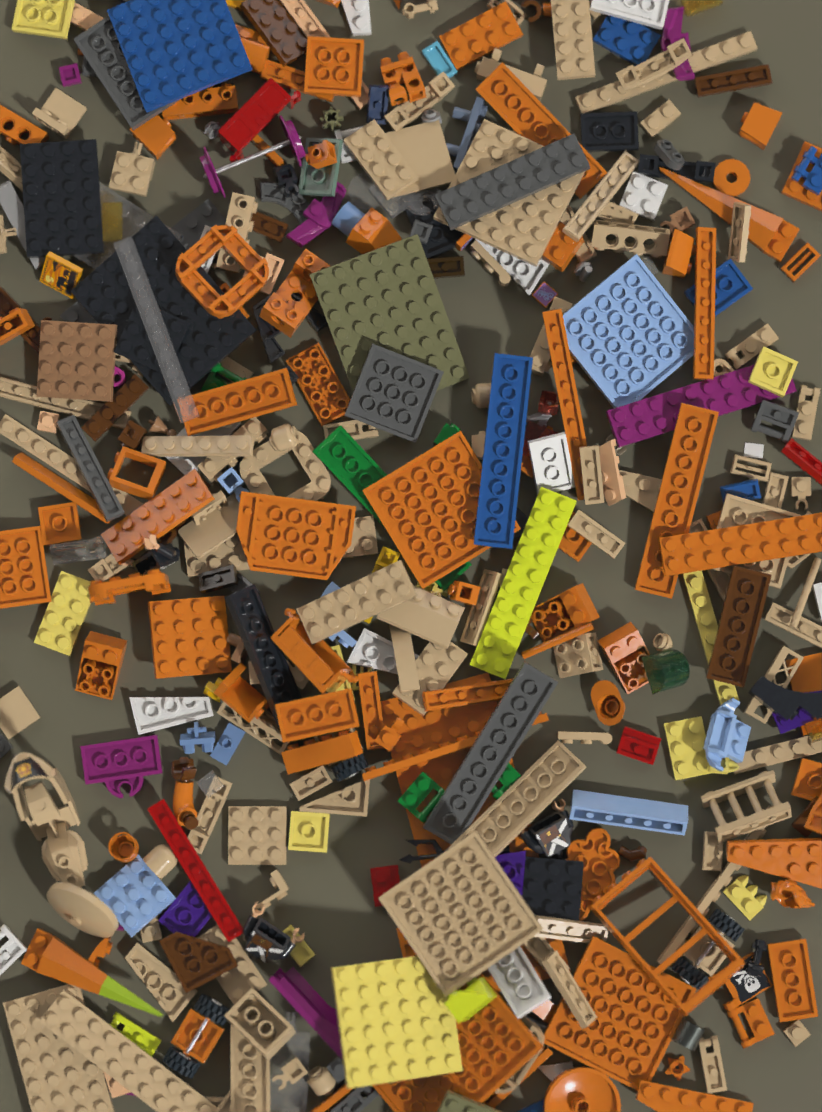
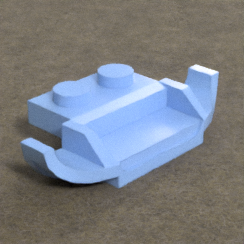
(726, 736)

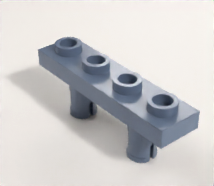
(473, 118)

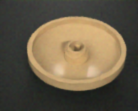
(82, 910)

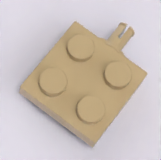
(132, 172)

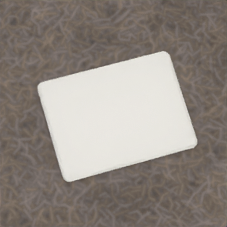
(753, 450)

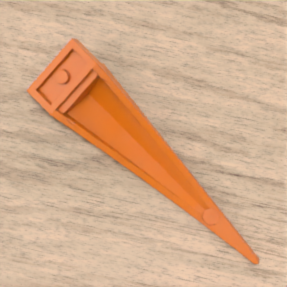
(766, 230)

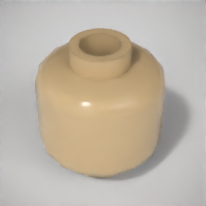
(481, 394)
(284, 437)
(321, 1081)

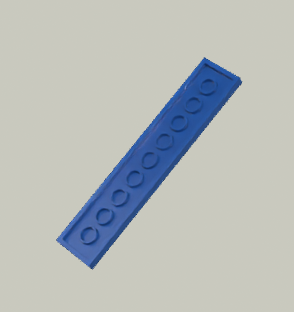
(503, 451)

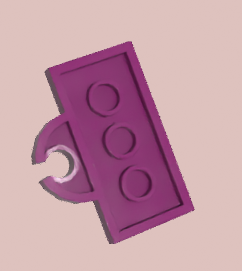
(122, 763)

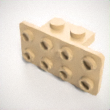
(211, 524)

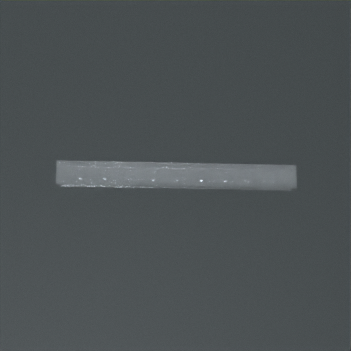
(156, 329)

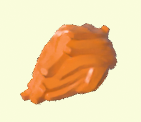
(790, 894)

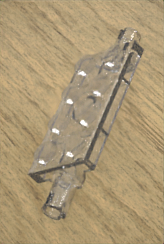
(292, 1097)

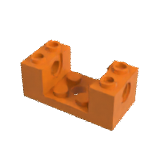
(280, 308)

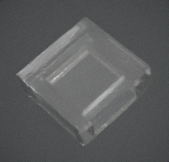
(210, 784)

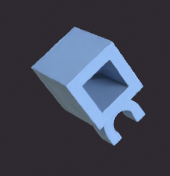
(232, 483)

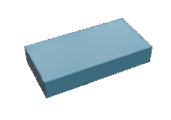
(439, 60)

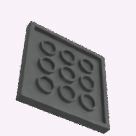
(393, 393)

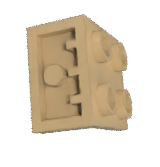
(60, 113)
(578, 656)

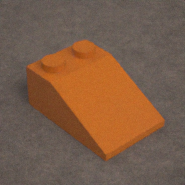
(372, 232)

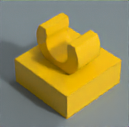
(210, 689)

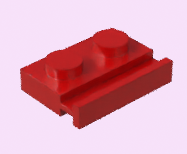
(638, 745)
(383, 880)

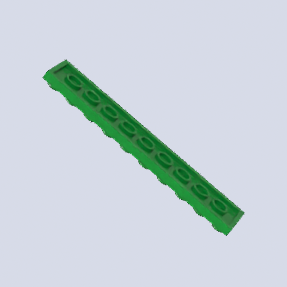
(358, 471)

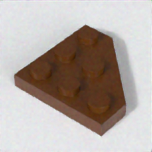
(196, 959)

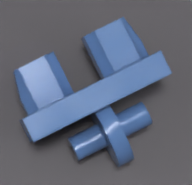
(197, 735)

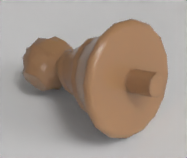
(160, 427)

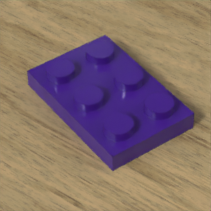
(186, 913)

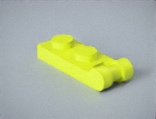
(135, 1033)

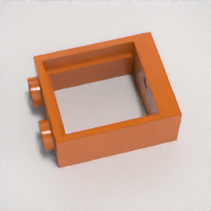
(132, 488)

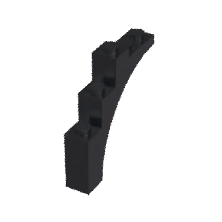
(785, 701)

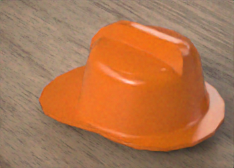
(607, 702)

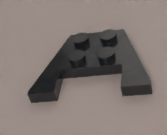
(269, 332)

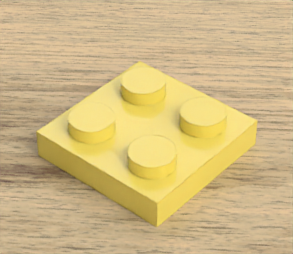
(773, 371)
(309, 831)

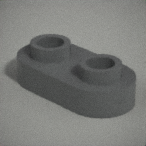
(669, 154)

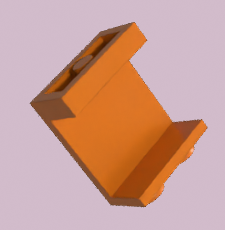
(241, 695)

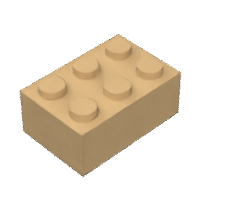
(260, 1024)

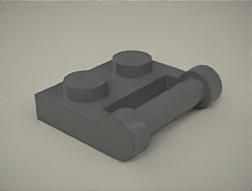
(776, 415)

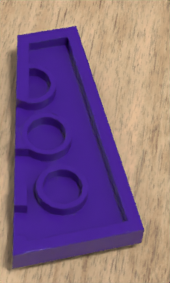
(514, 867)

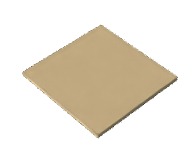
(426, 154)

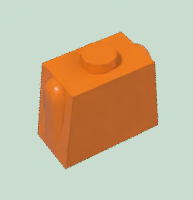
(759, 124)
(155, 135)

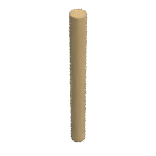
(805, 593)

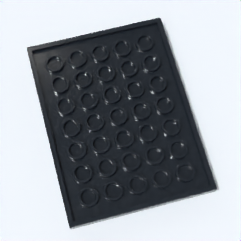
(110, 301)

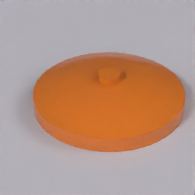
(582, 1091)

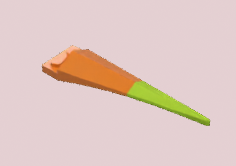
(57, 960)

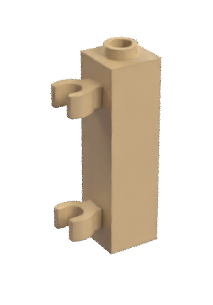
(533, 82)

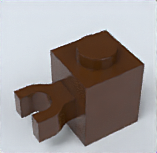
(132, 435)

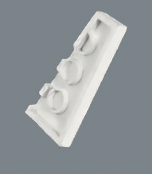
(358, 16)
(521, 271)
(165, 712)

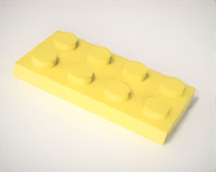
(64, 614)

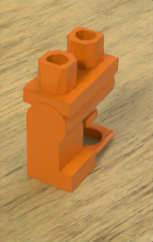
(402, 72)

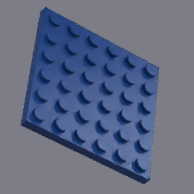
(178, 47)

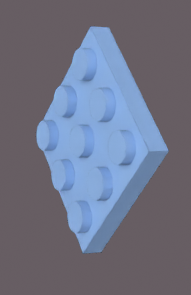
(135, 895)

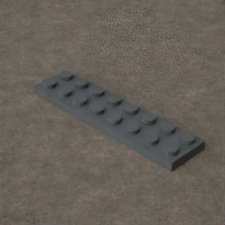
(512, 181)

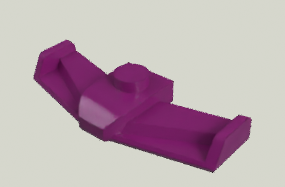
(672, 34)
(318, 217)

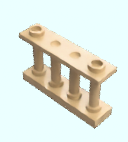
(744, 824)

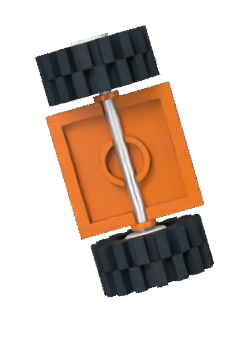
(196, 1036)

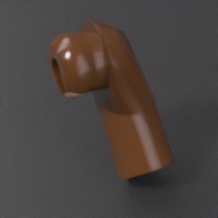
(633, 855)

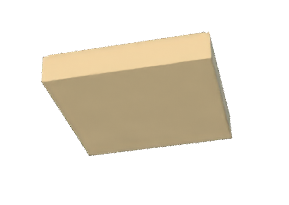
(16, 712)

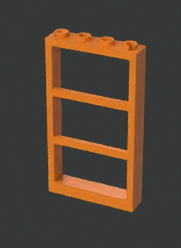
(678, 896)

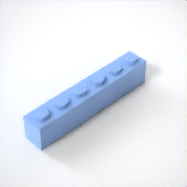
(628, 812)

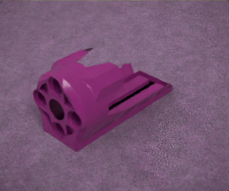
(309, 1005)

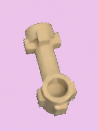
(410, 9)

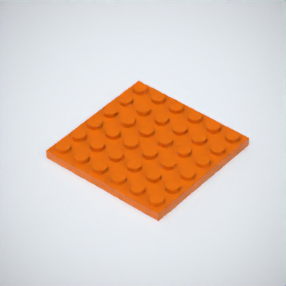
(432, 508)
(631, 1011)

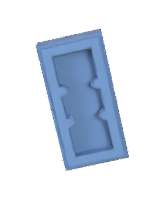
(227, 744)

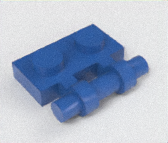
(813, 180)

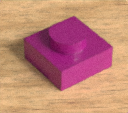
(70, 75)

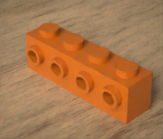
(205, 103)
(14, 324)
(321, 752)

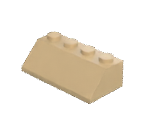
(426, 617)

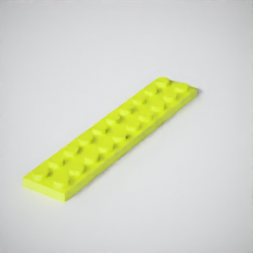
(523, 583)

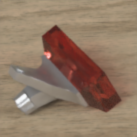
(547, 407)

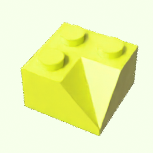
(471, 1000)

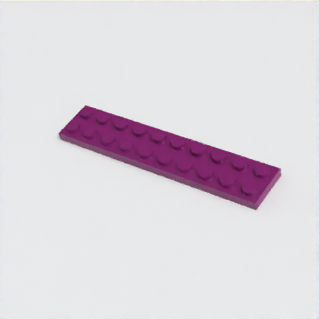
(660, 412)

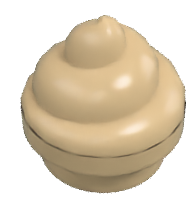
(662, 642)

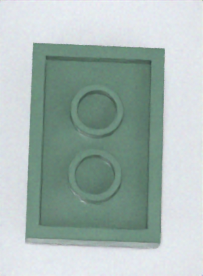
(323, 180)

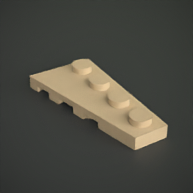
(159, 980)

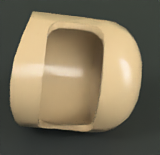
(161, 860)

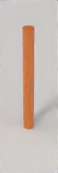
(557, 640)

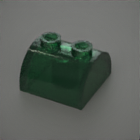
(666, 670)

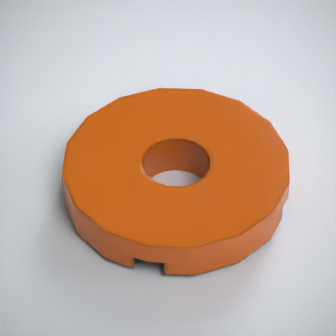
(734, 167)

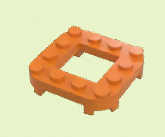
(241, 251)
(105, 592)

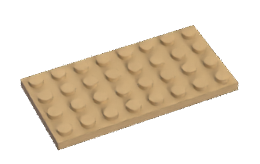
(52, 1070)

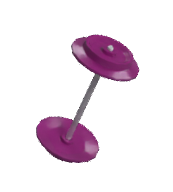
(293, 140)

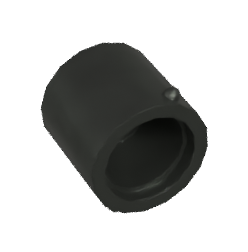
(688, 1034)

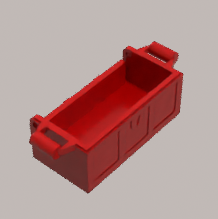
(255, 116)

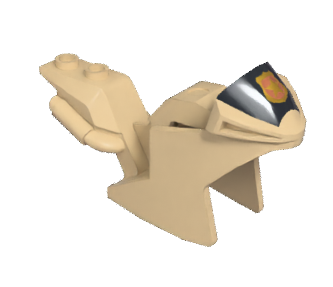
(63, 849)

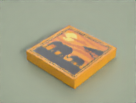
(60, 274)

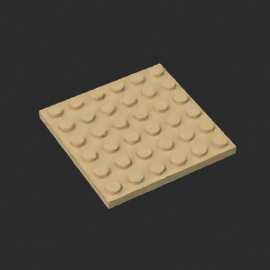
(525, 225)
(461, 913)

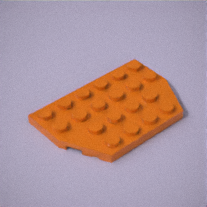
(293, 534)

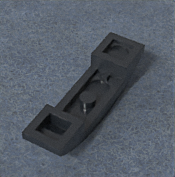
(696, 171)

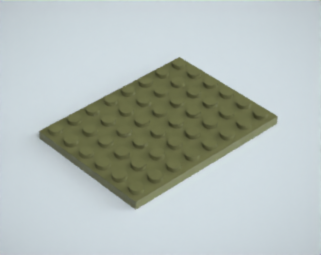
(389, 302)

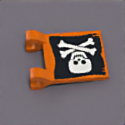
(744, 987)

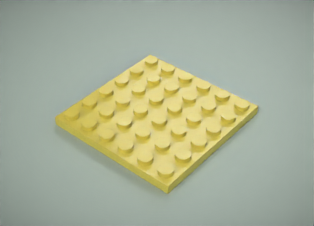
(393, 1023)

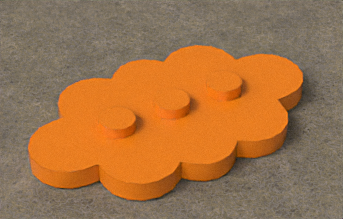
(598, 866)

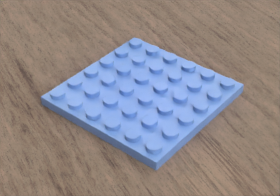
(628, 334)

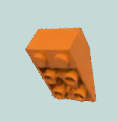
(564, 613)
(624, 653)
(100, 665)

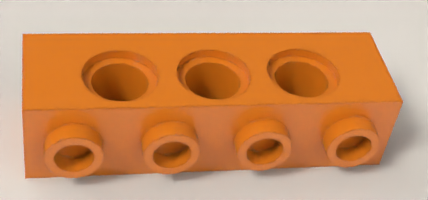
(20, 126)

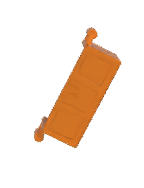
(315, 660)

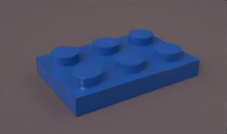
(626, 39)
(729, 287)

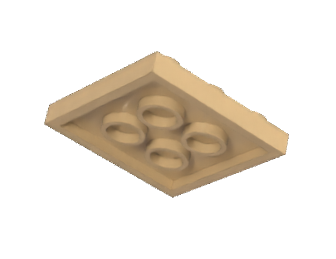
(257, 835)

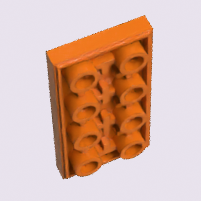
(319, 384)

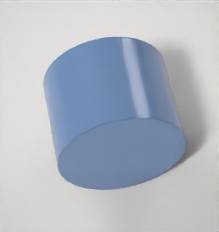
(347, 218)

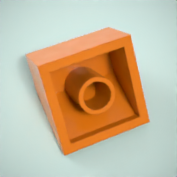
(678, 254)

